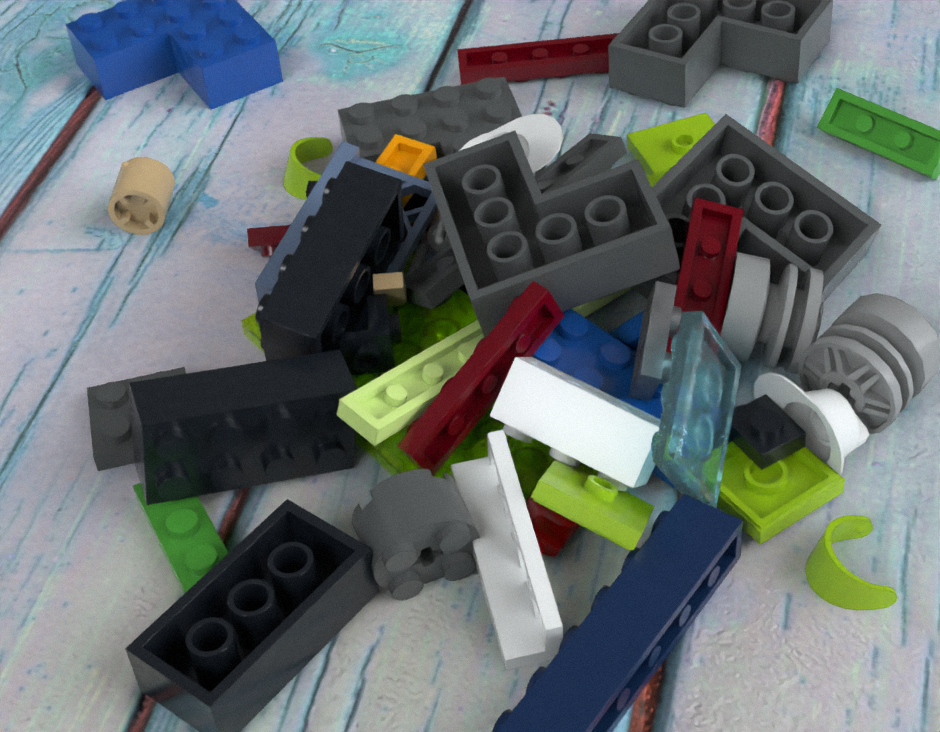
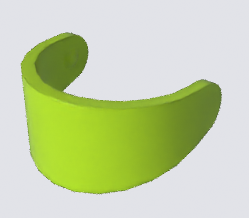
(297, 175)
(833, 580)

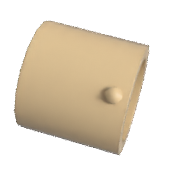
(141, 196)

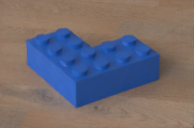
(205, 41)

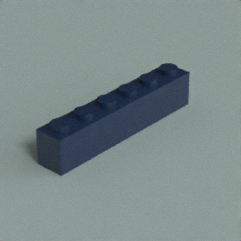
(631, 624)

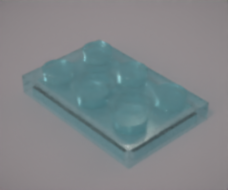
(697, 409)

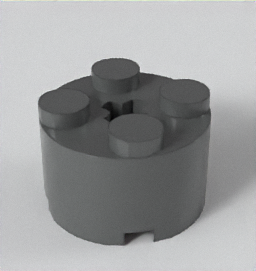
(416, 532)

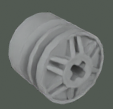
(772, 312)
(875, 357)

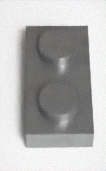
(658, 323)

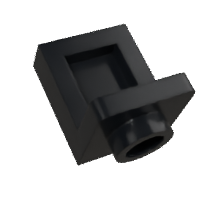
(373, 348)
(765, 432)

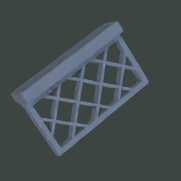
(420, 216)

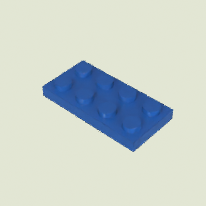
(597, 359)

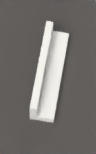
(509, 558)

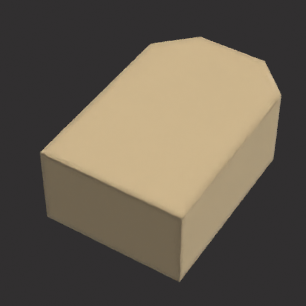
(393, 285)

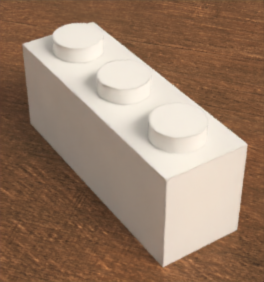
(577, 422)

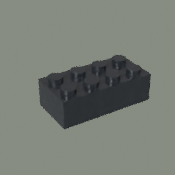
(332, 270)
(241, 426)
(253, 620)

